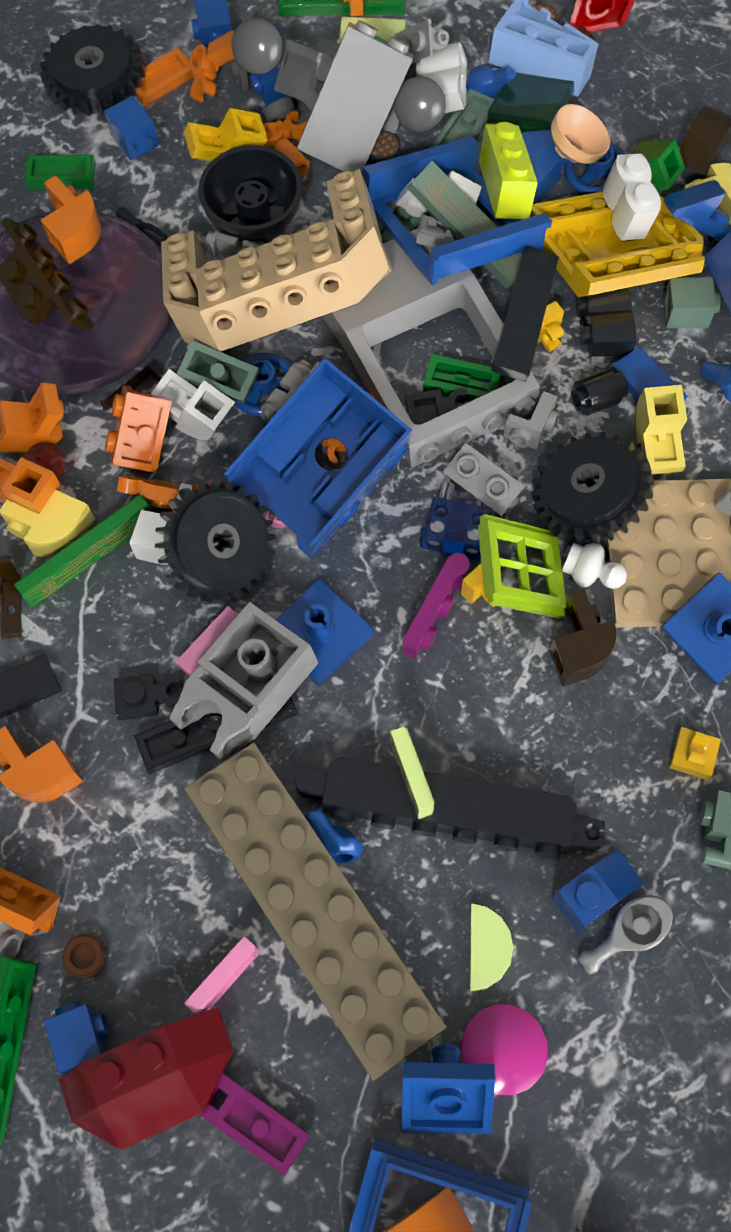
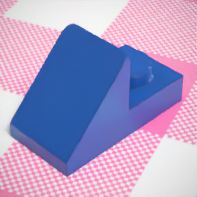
(700, 208)

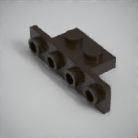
(36, 282)

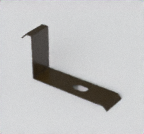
(133, 382)
(10, 596)

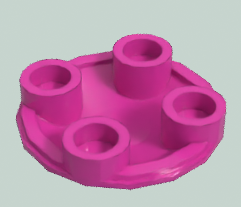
(510, 1041)

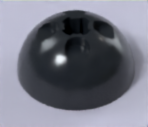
(250, 192)

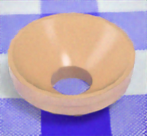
(583, 130)

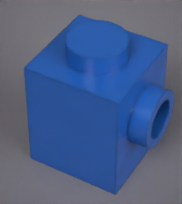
(211, 20)
(131, 128)
(76, 1035)

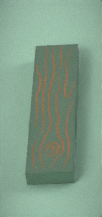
(459, 215)

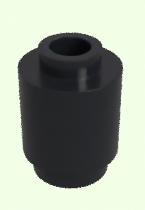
(599, 392)

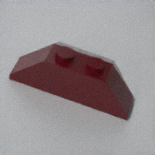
(150, 1080)

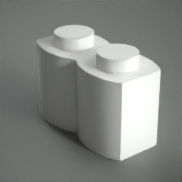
(449, 71)
(631, 196)

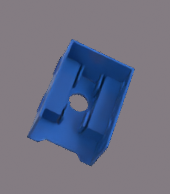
(283, 464)

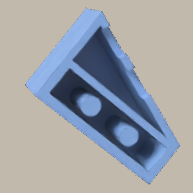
(542, 47)

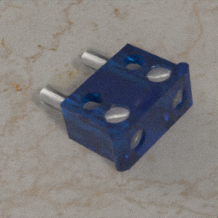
(453, 525)

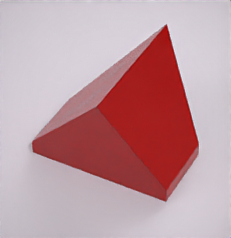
(601, 13)

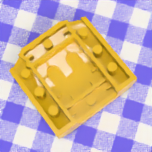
(599, 261)

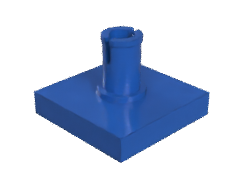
(328, 627)
(704, 628)
(447, 1094)

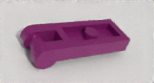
(437, 604)
(257, 1126)

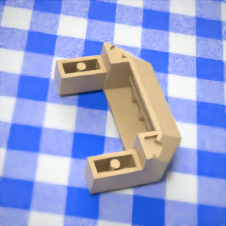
(279, 281)

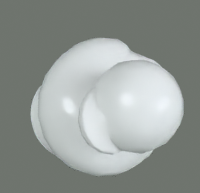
(588, 564)

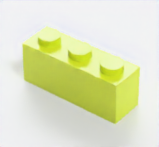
(507, 171)

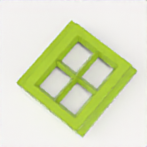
(522, 535)

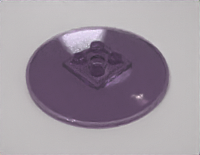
(124, 299)

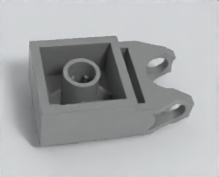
(237, 686)

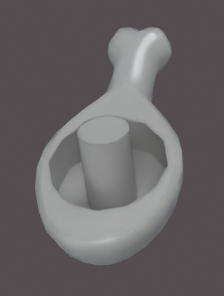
(636, 927)

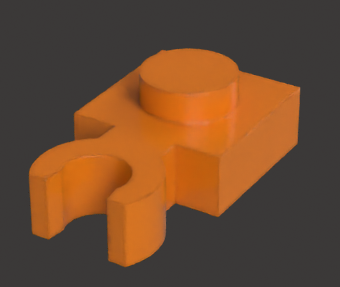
(153, 489)

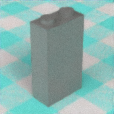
(355, 98)

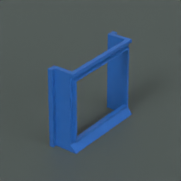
(389, 178)
(387, 1156)

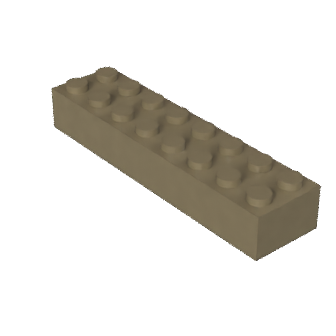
(315, 912)

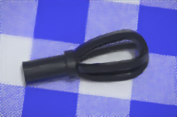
(124, 214)

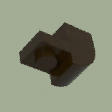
(706, 139)
(587, 649)

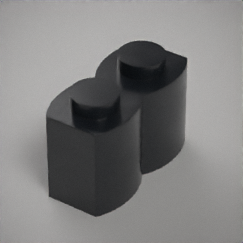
(608, 323)

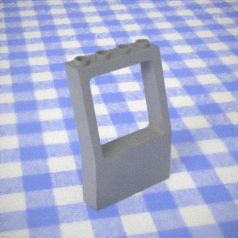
(404, 302)

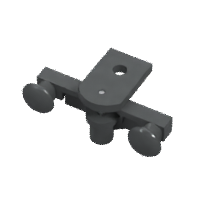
(304, 69)

